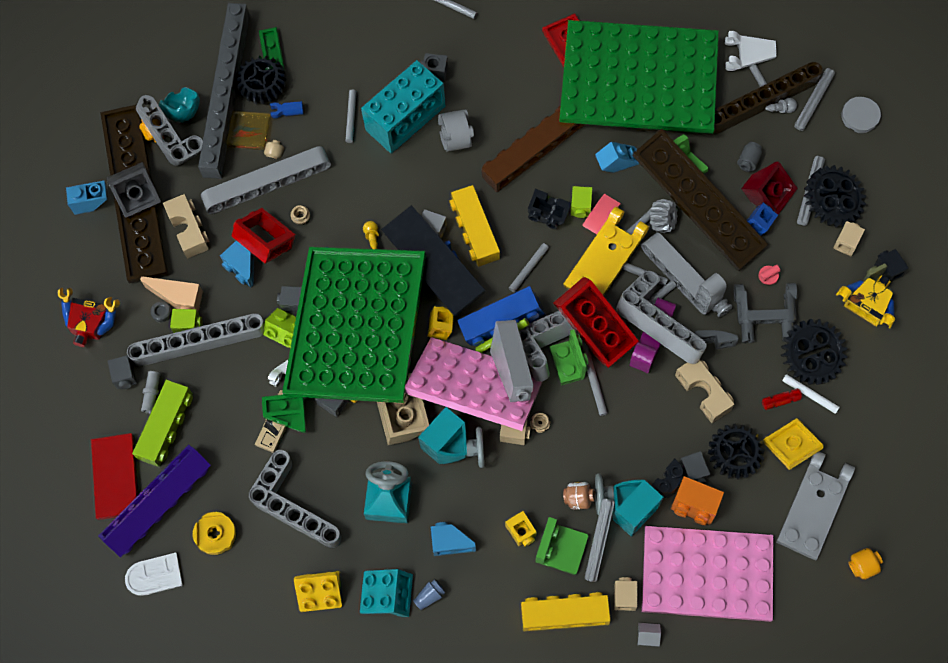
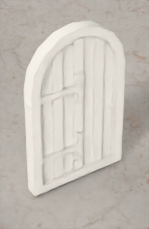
(154, 575)

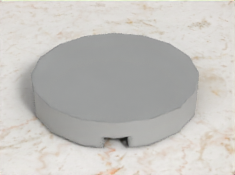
(861, 114)

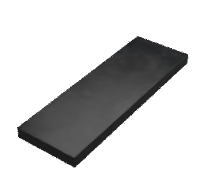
(442, 269)

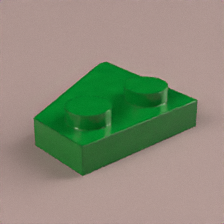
(285, 411)

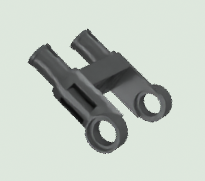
(748, 318)

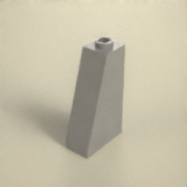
(511, 361)

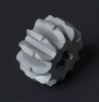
(663, 215)

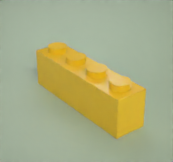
(475, 226)
(566, 612)

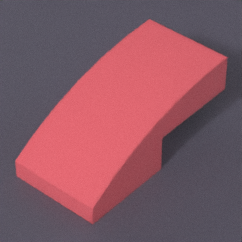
(600, 213)

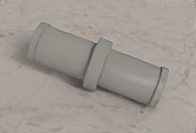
(150, 391)

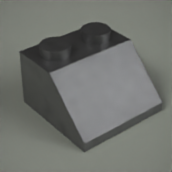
(133, 189)

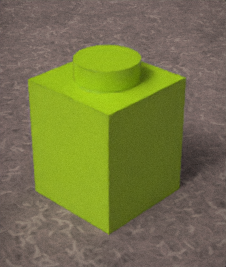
(581, 201)
(185, 319)

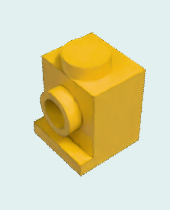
(440, 323)
(519, 522)

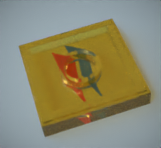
(248, 130)

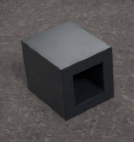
(895, 263)

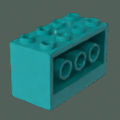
(403, 106)

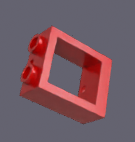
(264, 251)

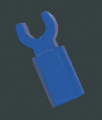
(287, 109)

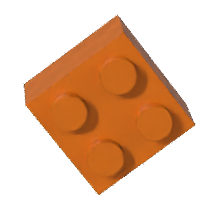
(697, 501)

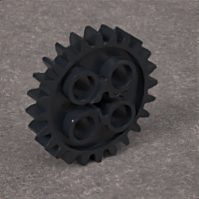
(834, 196)
(820, 369)

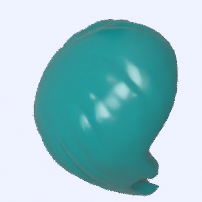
(180, 106)

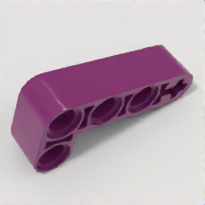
(648, 347)

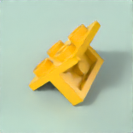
(318, 591)

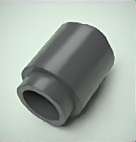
(750, 156)

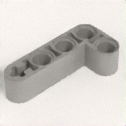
(166, 129)

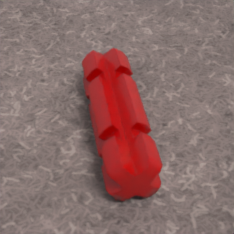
(781, 399)

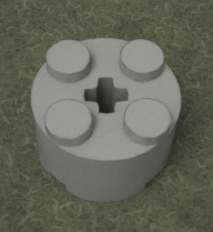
(455, 130)

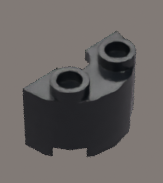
(547, 209)
(673, 478)

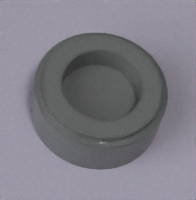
(161, 311)

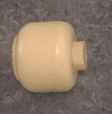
(274, 149)

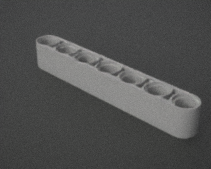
(265, 180)
(187, 337)

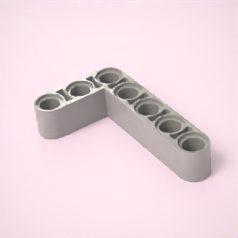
(700, 292)
(656, 323)
(540, 334)
(288, 507)

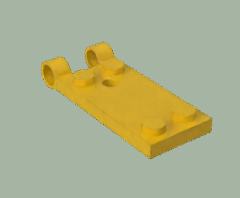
(600, 262)

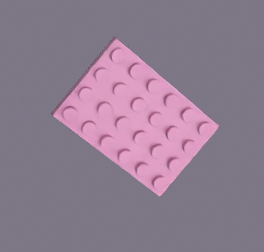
(467, 383)
(708, 573)

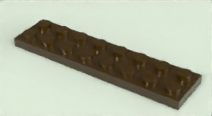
(699, 199)

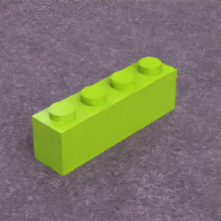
(163, 423)

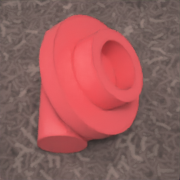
(769, 275)

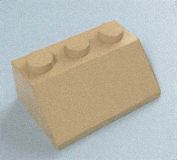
(403, 420)

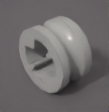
(722, 308)

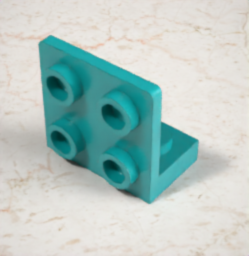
(386, 592)

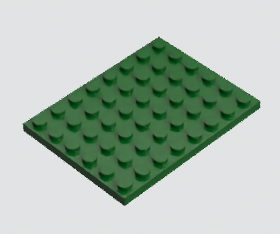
(640, 76)
(355, 324)

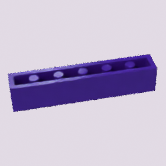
(154, 501)

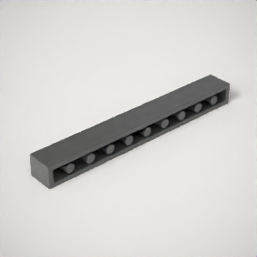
(224, 91)

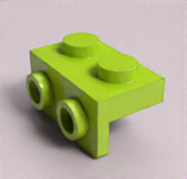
(280, 327)

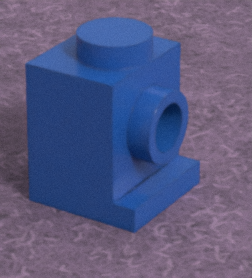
(762, 218)

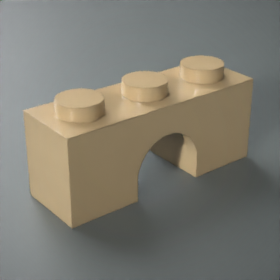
(181, 212)
(697, 375)

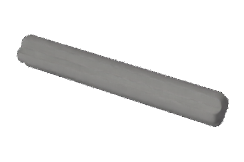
(814, 99)
(804, 213)
(599, 540)

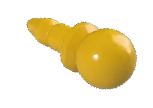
(371, 233)

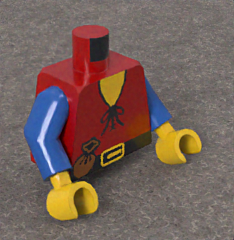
(87, 318)

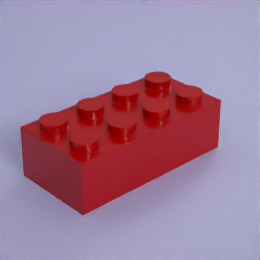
(596, 321)

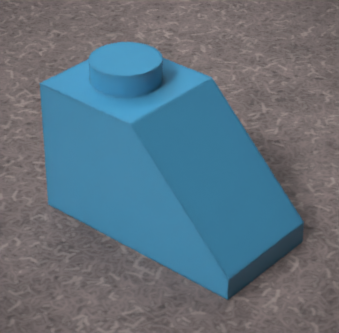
(450, 540)

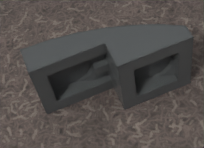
(720, 338)

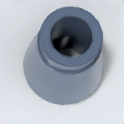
(430, 593)

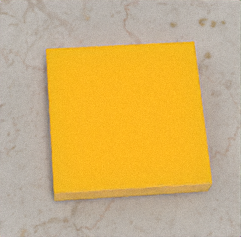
(793, 444)

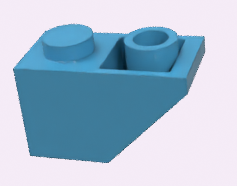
(616, 157)
(86, 197)
(239, 261)

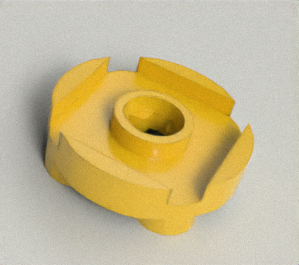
(206, 525)

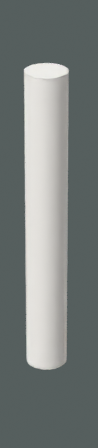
(811, 394)

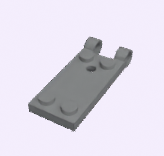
(813, 515)

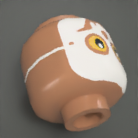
(578, 495)

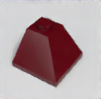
(770, 186)

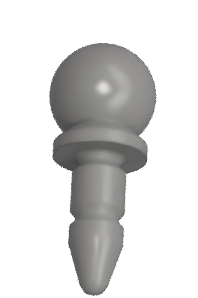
(788, 105)

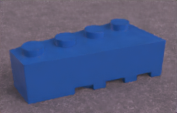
(480, 325)

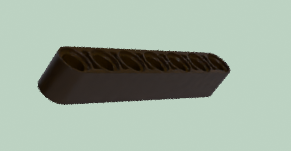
(768, 91)

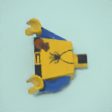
(870, 300)

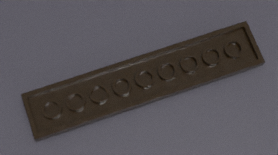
(141, 231)

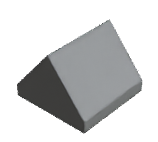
(649, 634)

